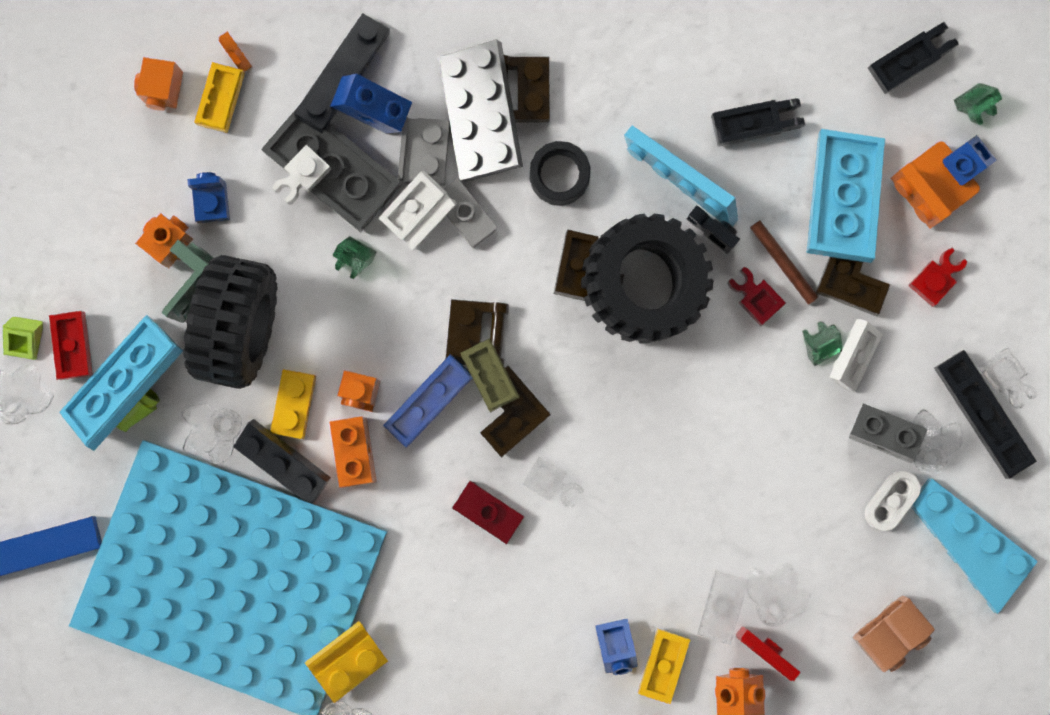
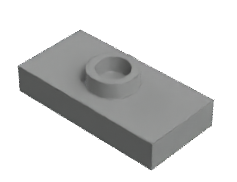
(468, 215)

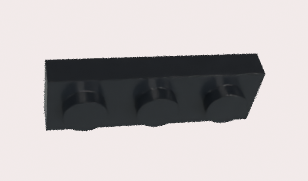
(281, 462)

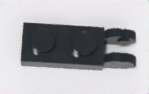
(910, 59)
(754, 121)

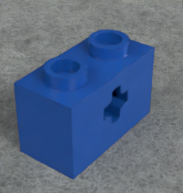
(371, 104)

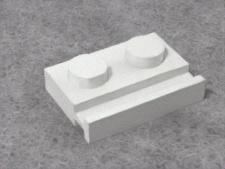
(417, 210)

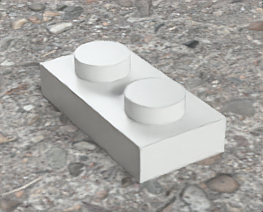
(856, 355)

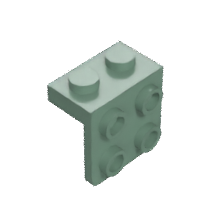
(197, 259)

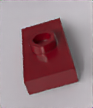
(488, 512)

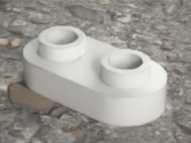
(891, 501)

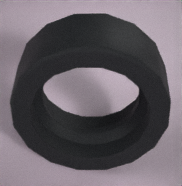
(564, 149)

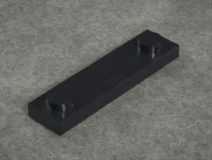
(350, 58)
(985, 414)

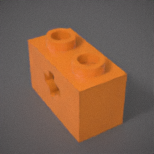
(353, 451)

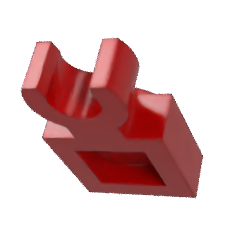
(935, 279)

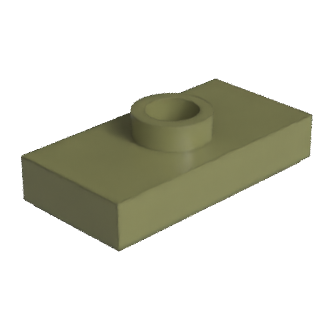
(489, 375)

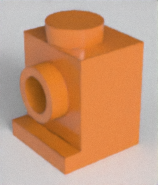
(358, 390)

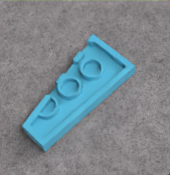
(686, 178)
(983, 553)

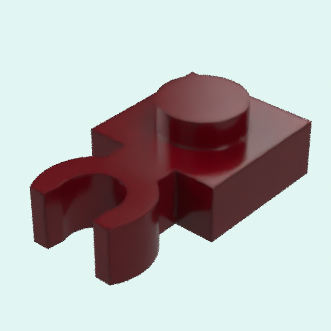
(760, 300)

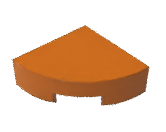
(234, 52)

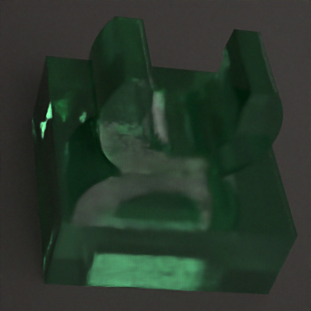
(977, 100)
(353, 254)
(823, 344)

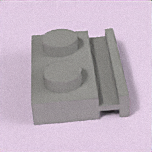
(424, 148)

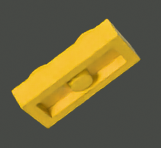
(293, 404)
(663, 666)

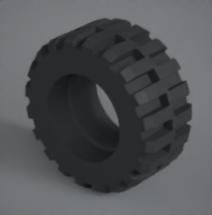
(685, 264)
(230, 321)

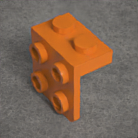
(932, 187)

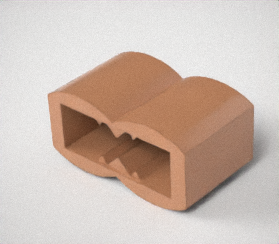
(894, 634)

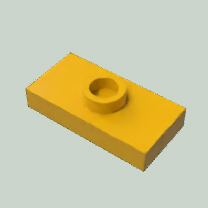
(219, 97)

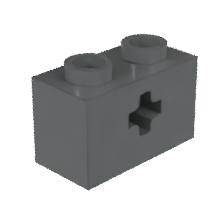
(888, 433)

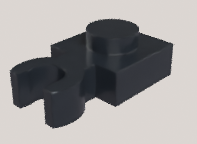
(719, 233)

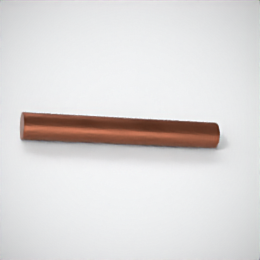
(784, 262)

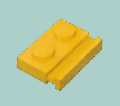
(346, 662)

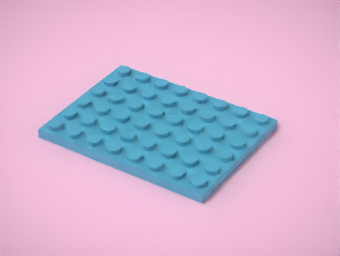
(226, 577)

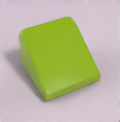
(22, 337)

